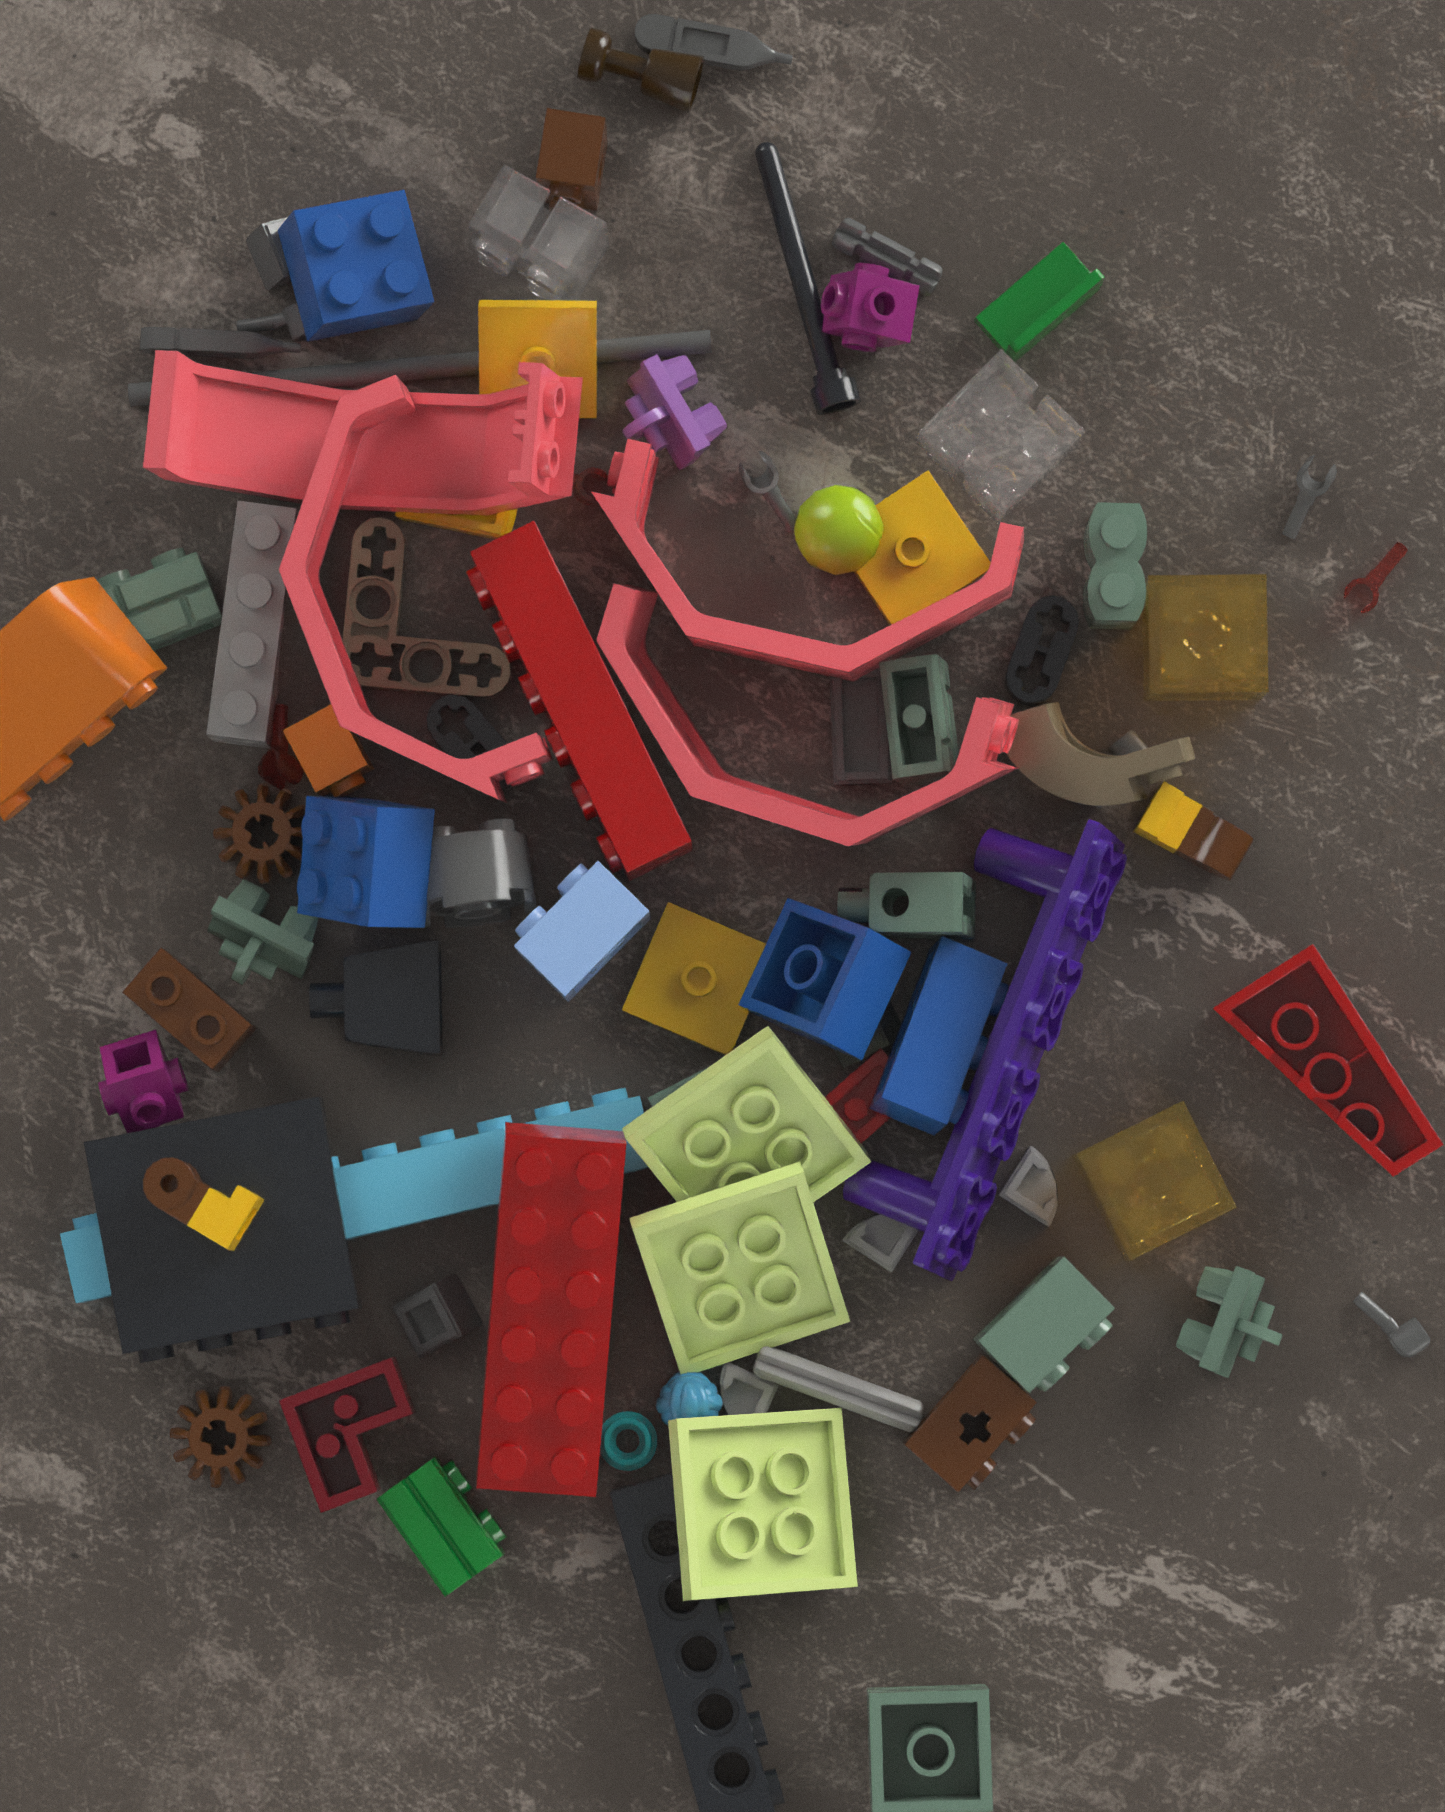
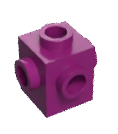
(869, 308)
(146, 1094)

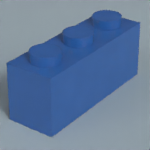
(940, 1037)

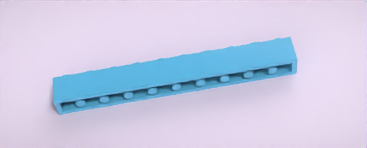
(396, 1187)

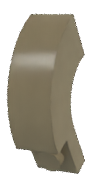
(1072, 771)

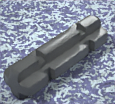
(882, 251)

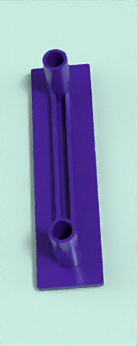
(1028, 1023)

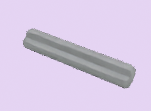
(838, 1388)

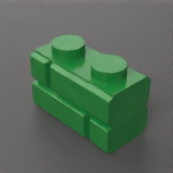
(442, 1524)

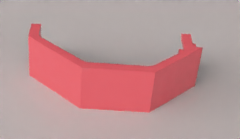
(441, 459)
(633, 480)
(300, 572)
(624, 645)

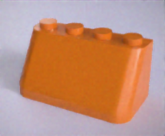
(62, 679)

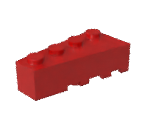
(1324, 1048)

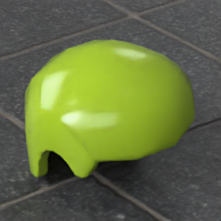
(838, 529)

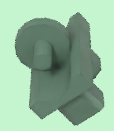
(257, 942)
(1219, 1345)

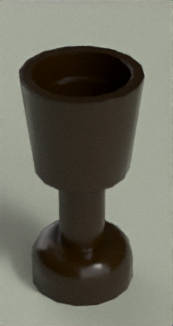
(663, 76)

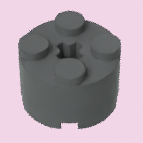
(479, 874)

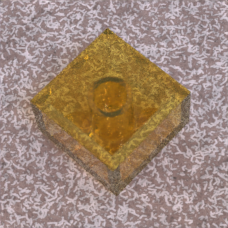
(1205, 637)
(1154, 1181)

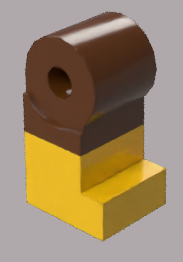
(1193, 832)
(179, 1192)

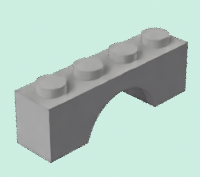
(251, 627)

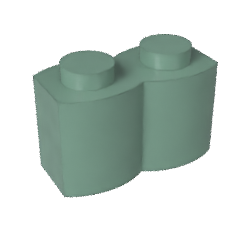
(1113, 547)

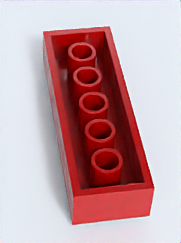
(581, 702)
(550, 1309)

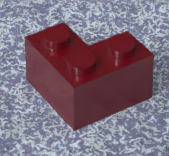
(329, 1426)

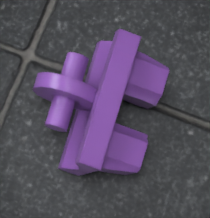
(663, 414)

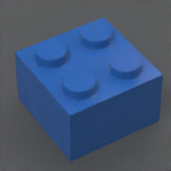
(355, 265)
(365, 861)
(825, 978)

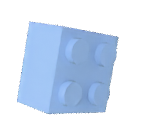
(581, 929)

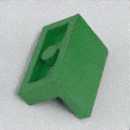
(1039, 302)

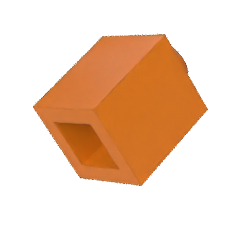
(329, 753)

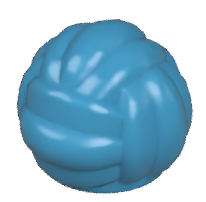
(688, 1397)

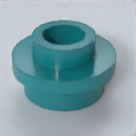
(628, 1460)

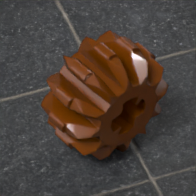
(245, 841)
(235, 1423)

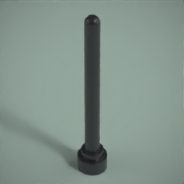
(833, 387)

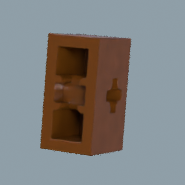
(572, 157)
(189, 1010)
(977, 1390)

